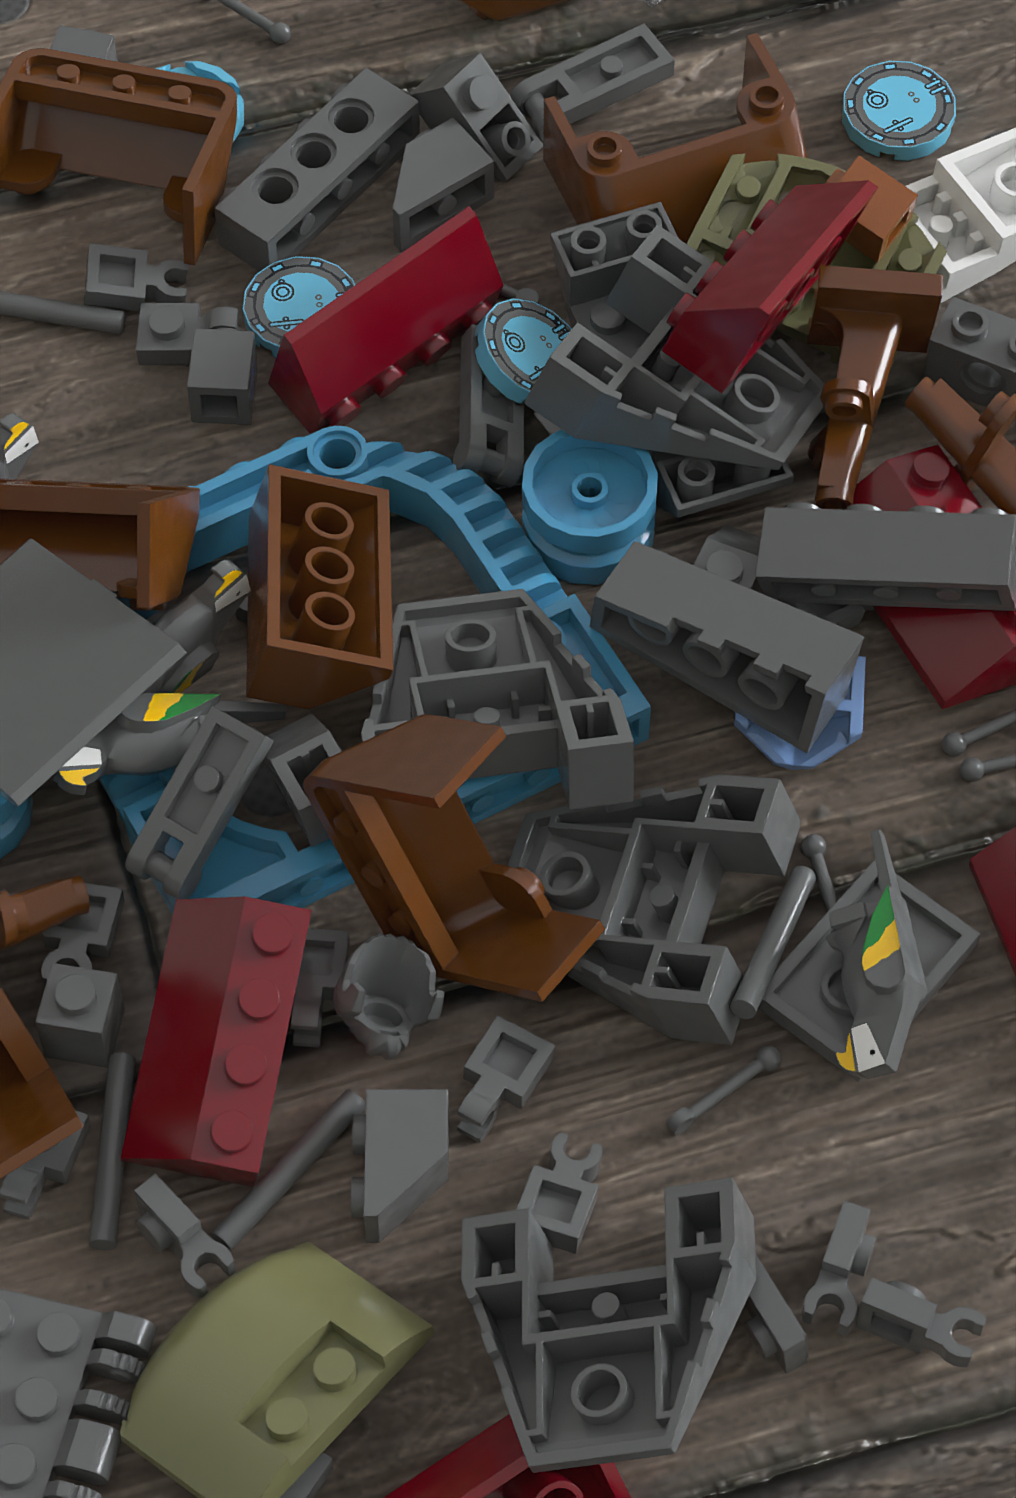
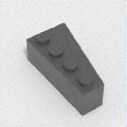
(729, 642)

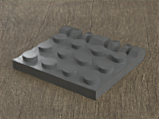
(43, 1376)

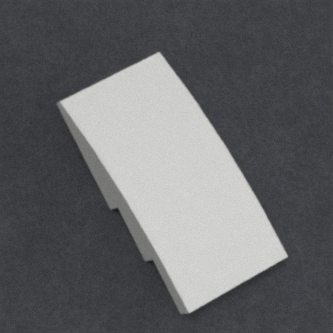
(971, 211)

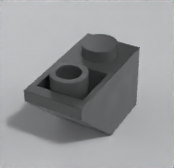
(480, 104)
(291, 759)
(404, 1155)

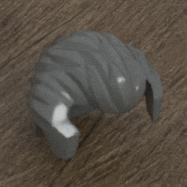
(387, 993)

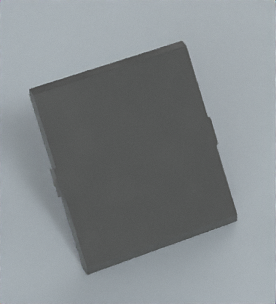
(65, 664)

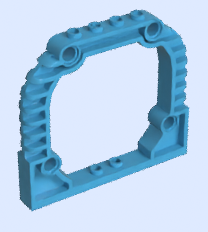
(495, 556)

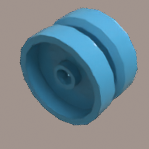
(587, 505)

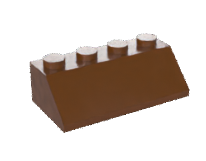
(317, 589)

